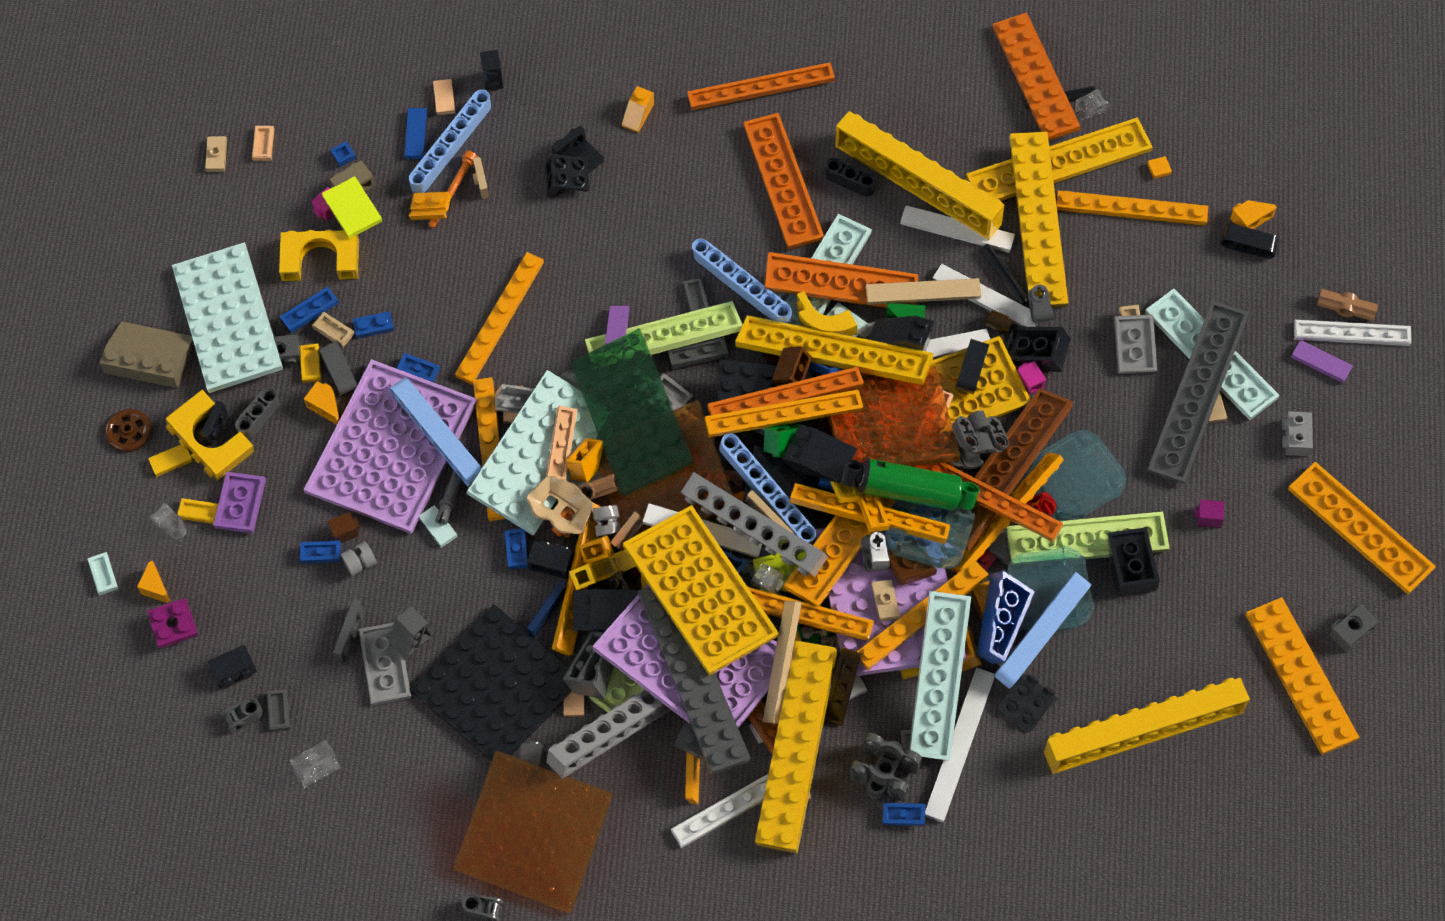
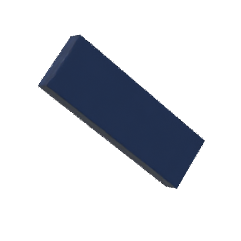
(547, 609)

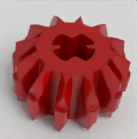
(1044, 503)

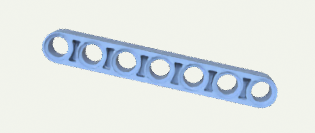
(453, 134)
(739, 275)
(436, 430)
(765, 480)
(1042, 630)

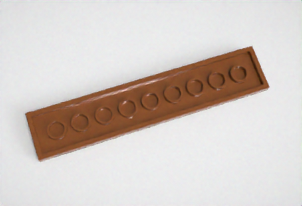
(1026, 441)

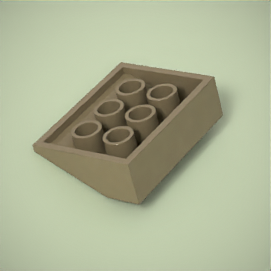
(147, 354)

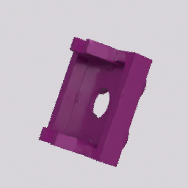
(182, 631)

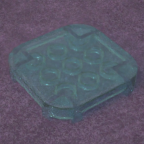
(1085, 477)
(928, 551)
(1046, 575)

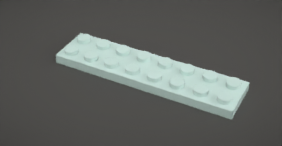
(841, 245)
(1182, 326)
(939, 675)

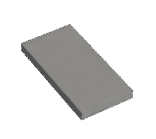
(383, 666)

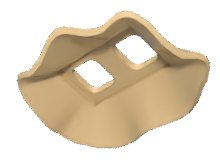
(568, 496)

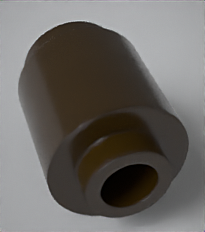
(997, 321)

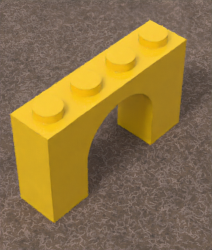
(296, 244)
(218, 459)

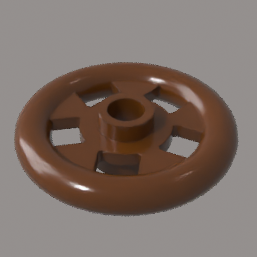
(131, 444)

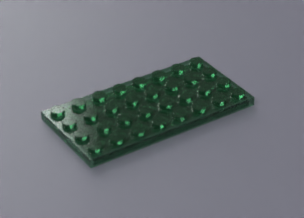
(632, 412)

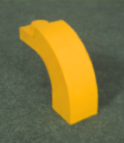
(809, 317)
(601, 569)

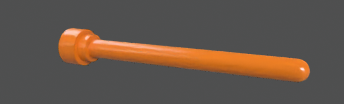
(467, 160)

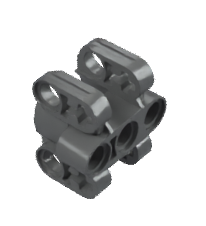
(976, 438)
(905, 760)

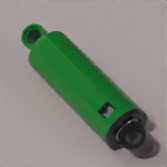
(909, 484)

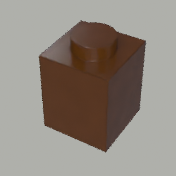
(344, 527)

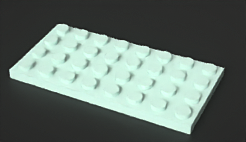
(227, 317)
(524, 452)

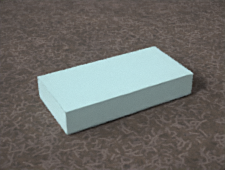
(441, 533)
(102, 573)

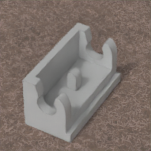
(511, 398)

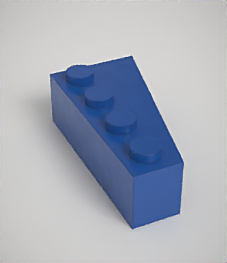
(1002, 617)

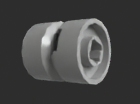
(606, 514)
(358, 558)

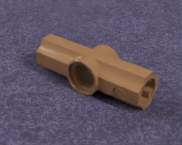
(1347, 304)
(600, 487)

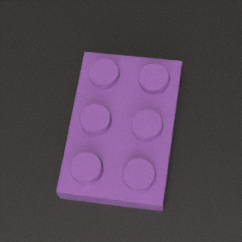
(239, 502)

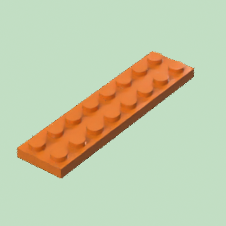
(1036, 76)
(783, 181)
(827, 278)

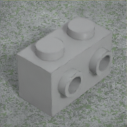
(1298, 433)

